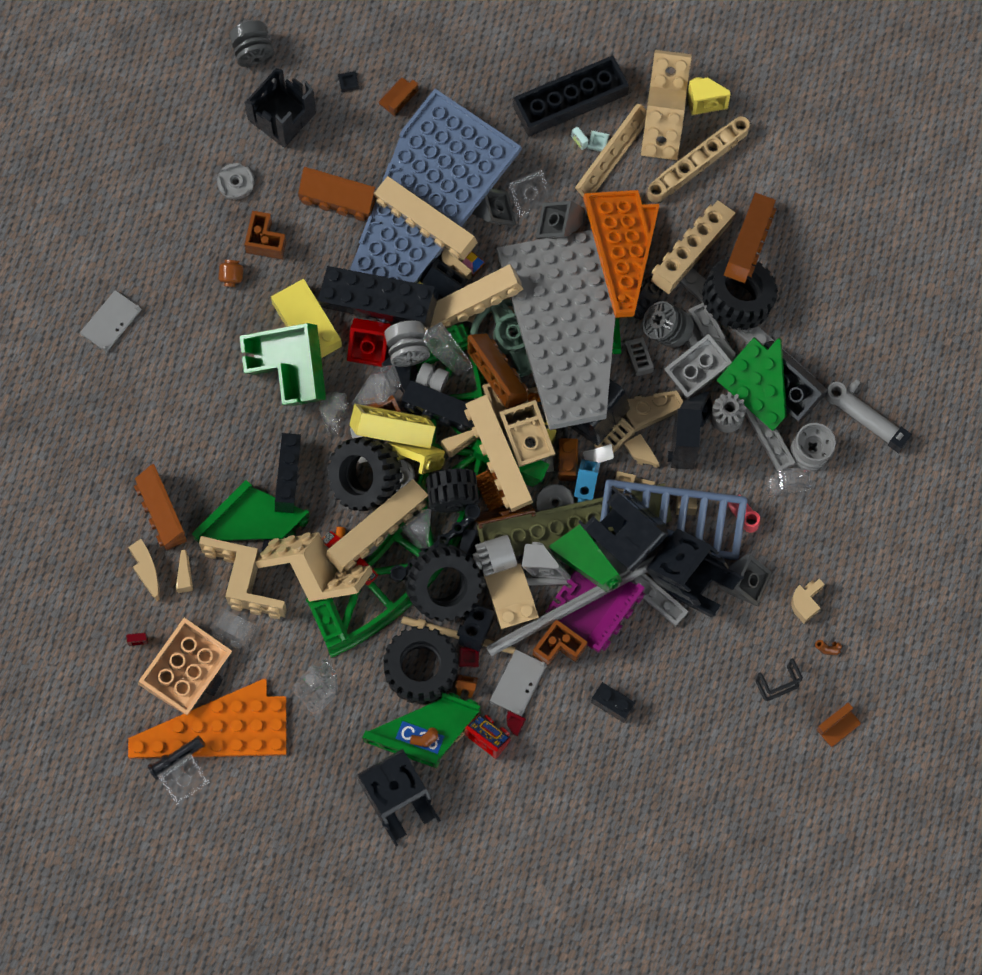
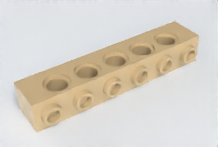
(722, 218)

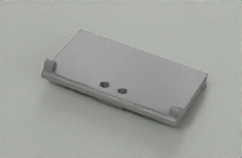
(108, 319)
(515, 681)

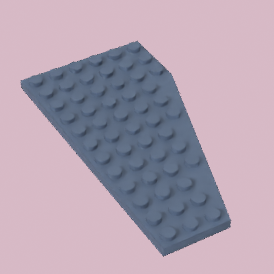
(448, 163)

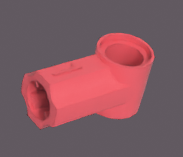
(750, 514)

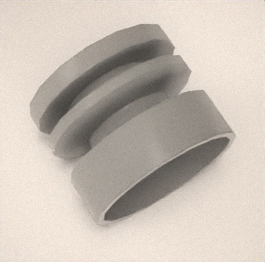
(406, 343)
(812, 436)

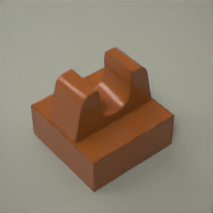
(466, 682)

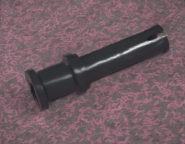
(169, 760)

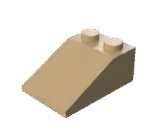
(511, 597)

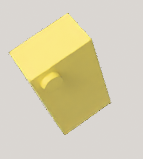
(299, 306)
(392, 426)

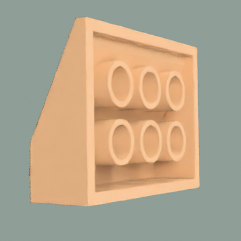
(184, 666)

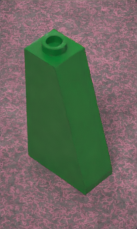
(531, 473)
(586, 558)

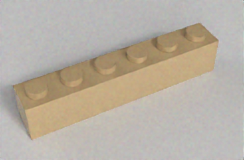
(426, 218)
(477, 297)
(499, 453)
(376, 526)

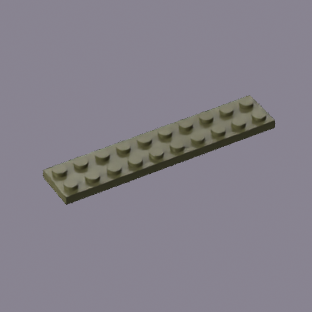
(555, 522)

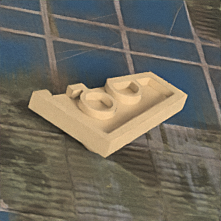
(652, 409)

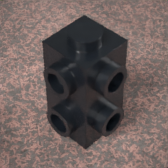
(648, 295)

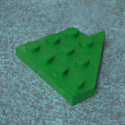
(759, 380)

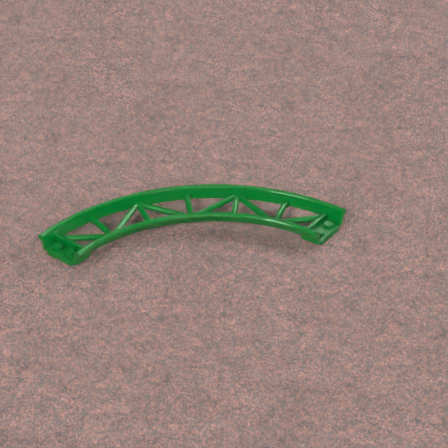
(324, 610)

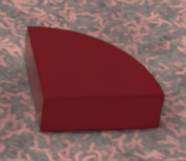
(515, 722)

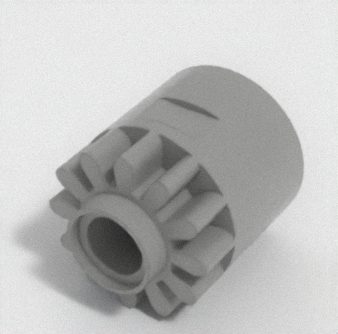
(728, 413)
(495, 555)

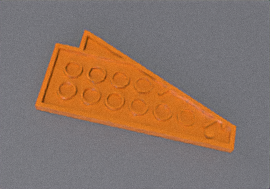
(623, 241)
(230, 726)

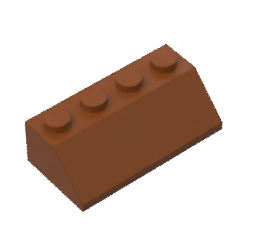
(336, 194)
(496, 370)
(160, 508)

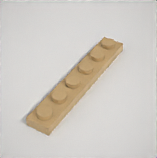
(613, 151)

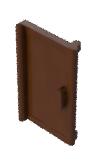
(502, 514)

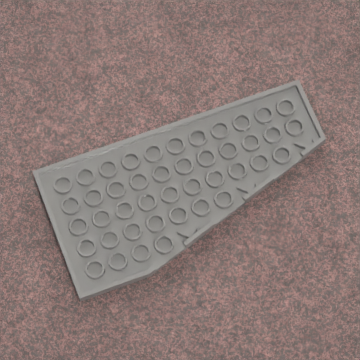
(564, 324)

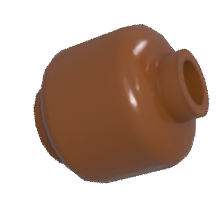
(230, 273)

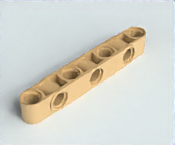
(697, 159)

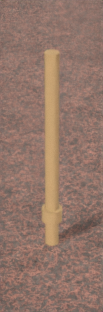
(448, 632)

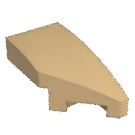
(641, 451)

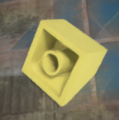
(707, 96)

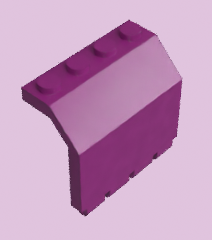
(603, 616)

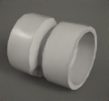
(432, 378)

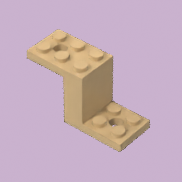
(666, 105)
(518, 425)
(314, 571)
(242, 577)

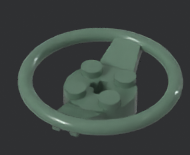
(506, 322)

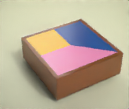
(473, 262)

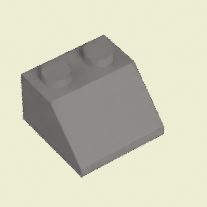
(542, 563)

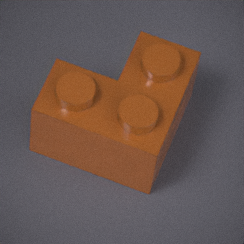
(260, 239)
(559, 639)

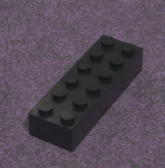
(570, 96)
(377, 296)

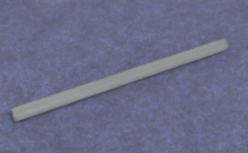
(563, 611)

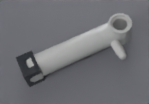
(867, 416)

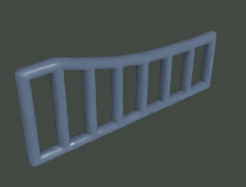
(685, 494)

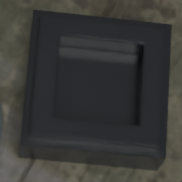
(348, 81)

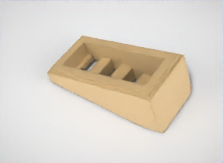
(625, 437)
(458, 442)
(184, 578)

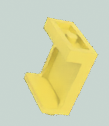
(429, 459)

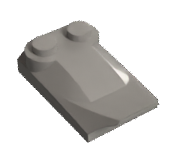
(700, 364)

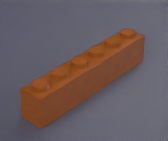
(750, 238)

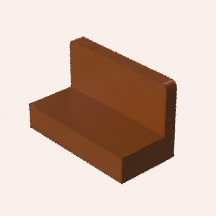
(399, 95)
(838, 725)

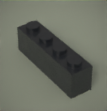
(436, 406)
(287, 472)

